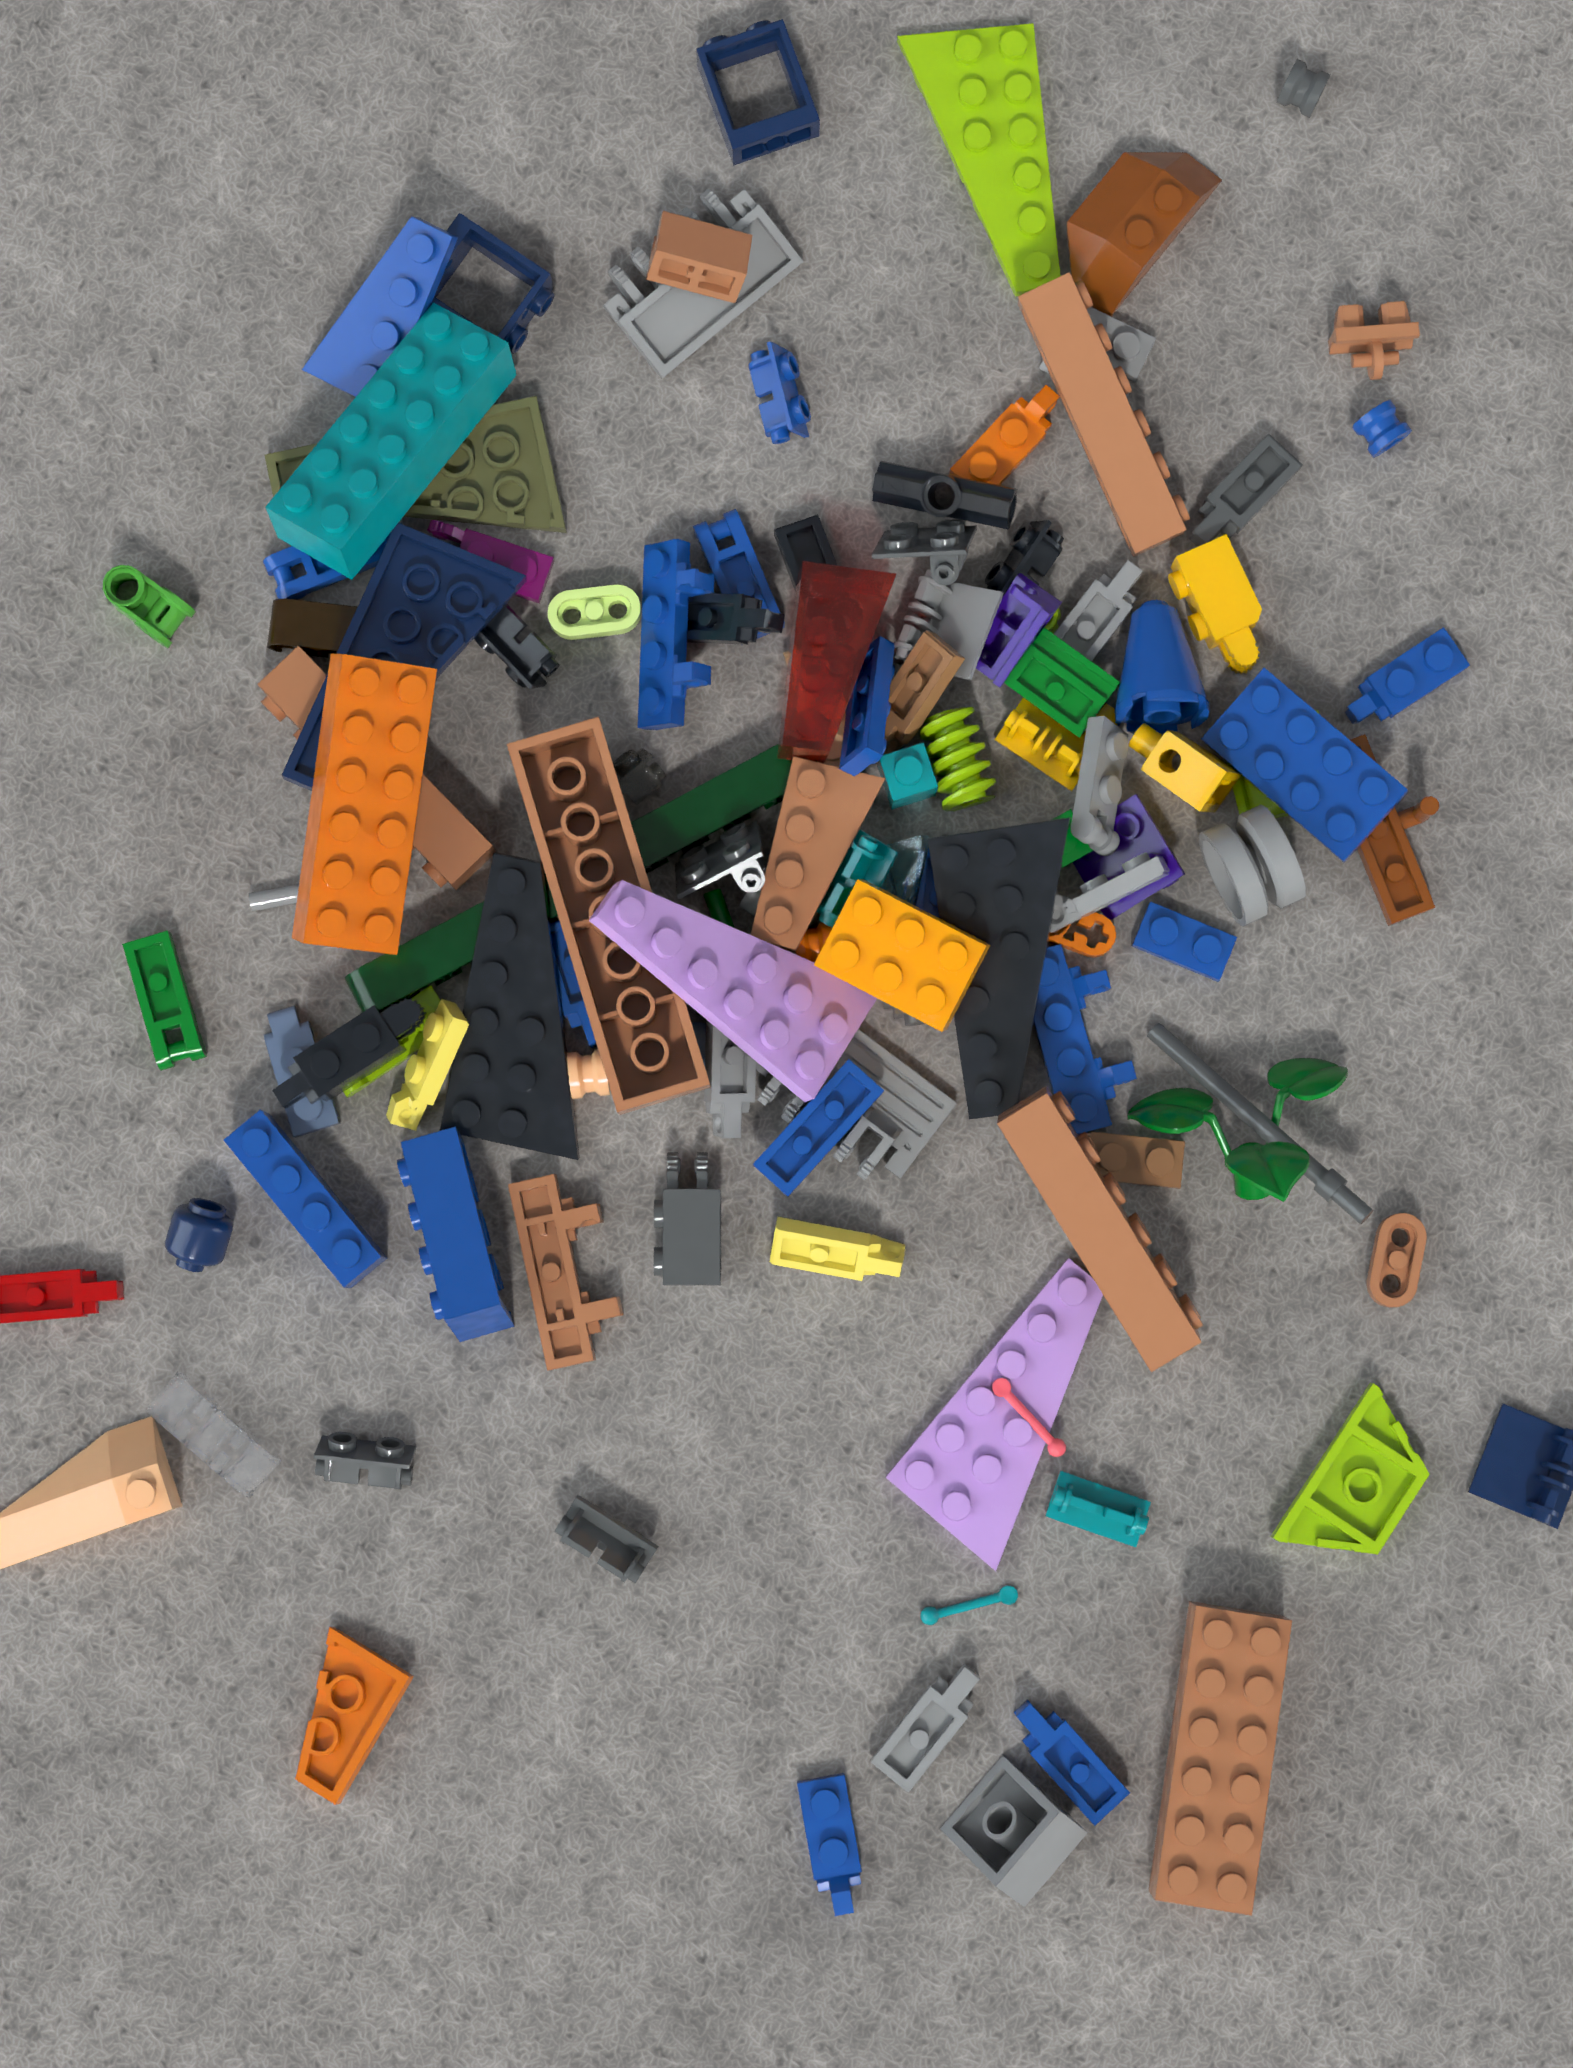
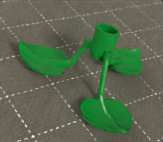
(1256, 1167)

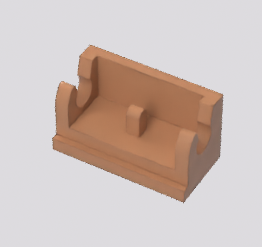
(699, 257)

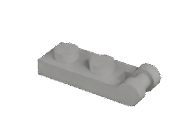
(1099, 785)

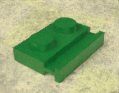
(1061, 682)

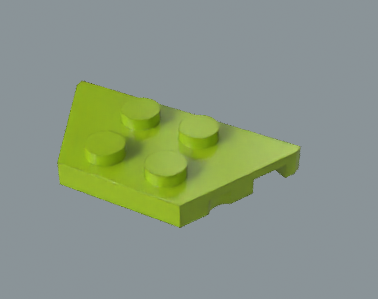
(1357, 1484)

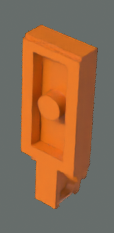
(1008, 439)

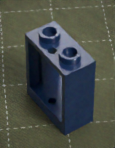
(771, 133)
(535, 302)

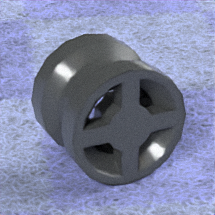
(1303, 88)

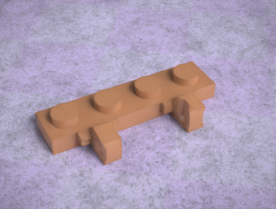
(545, 1233)

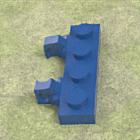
(664, 625)
(1066, 1044)

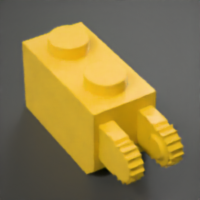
(1219, 600)

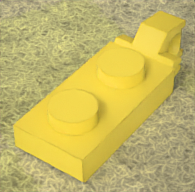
(428, 1069)
(834, 1250)

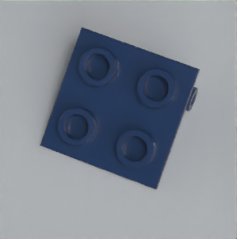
(1526, 1466)

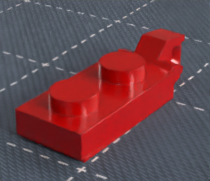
(54, 1295)

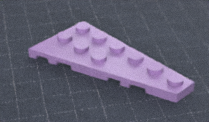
(755, 993)
(978, 1449)

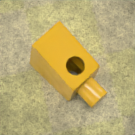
(1201, 777)

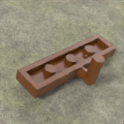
(1391, 860)

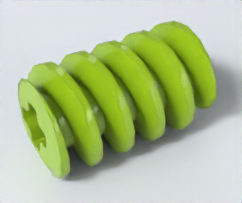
(957, 759)

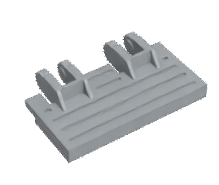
(678, 322)
(902, 1116)

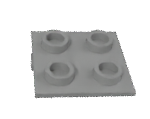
(956, 614)

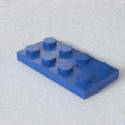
(1304, 765)

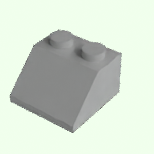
(1013, 1831)

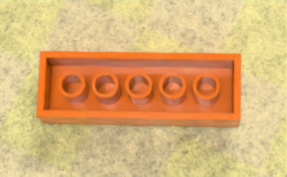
(364, 804)

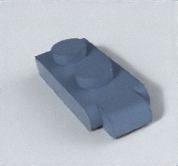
(283, 1043)

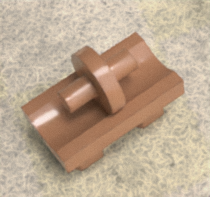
(1392, 333)

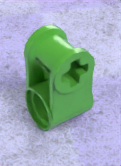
(153, 607)

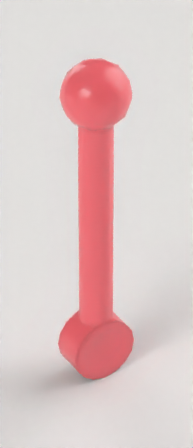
(1002, 1388)

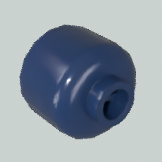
(199, 1234)

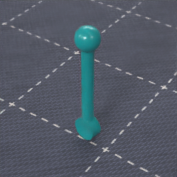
(1006, 1595)

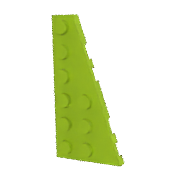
(992, 121)

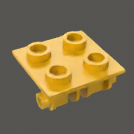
(1046, 742)

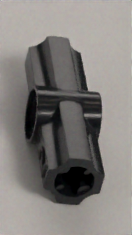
(916, 488)

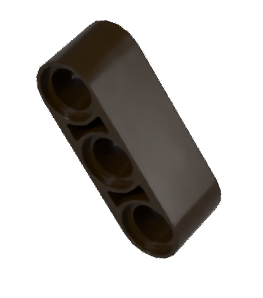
(308, 624)

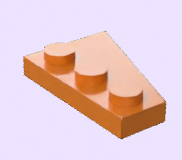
(350, 1711)

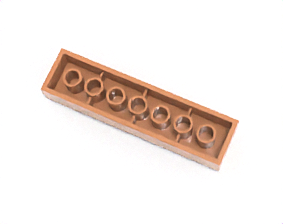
(584, 851)

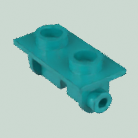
(865, 860)
(1098, 1509)

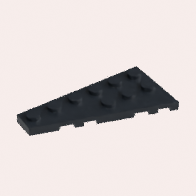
(1004, 893)

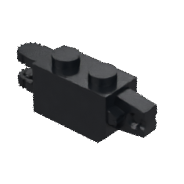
(350, 1053)

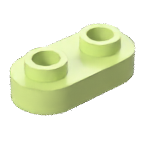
(594, 608)

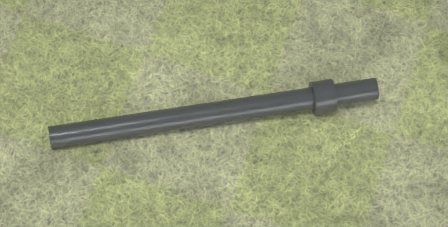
(1327, 1183)

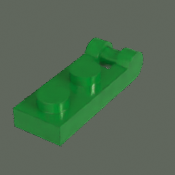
(164, 998)

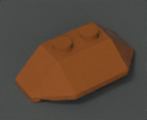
(1133, 221)

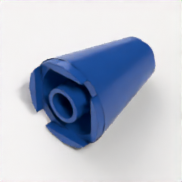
(1159, 673)

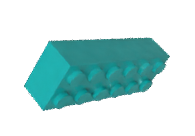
(392, 440)

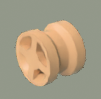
(586, 1074)

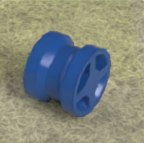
(1381, 428)

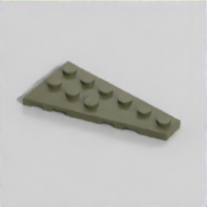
(492, 479)

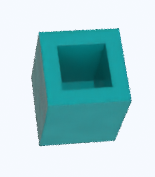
(907, 776)

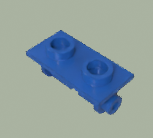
(776, 375)

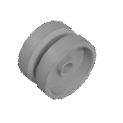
(1252, 865)

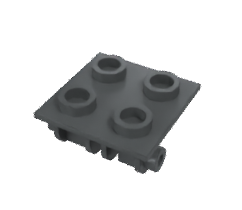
(945, 544)
(735, 853)

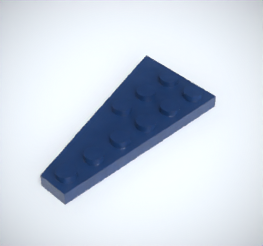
(415, 611)

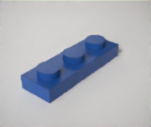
(868, 709)
(818, 1128)

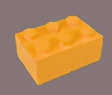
(902, 955)

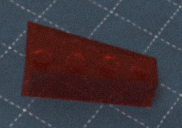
(828, 644)

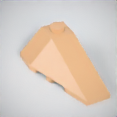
(95, 1492)

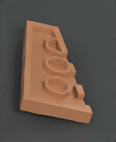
(812, 836)

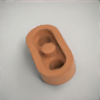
(1398, 1261)

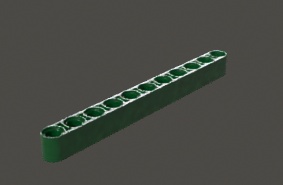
(659, 834)

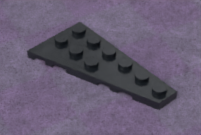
(512, 1062)

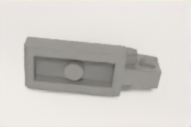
(1100, 612)
(1100, 892)
(731, 1082)
(926, 1729)

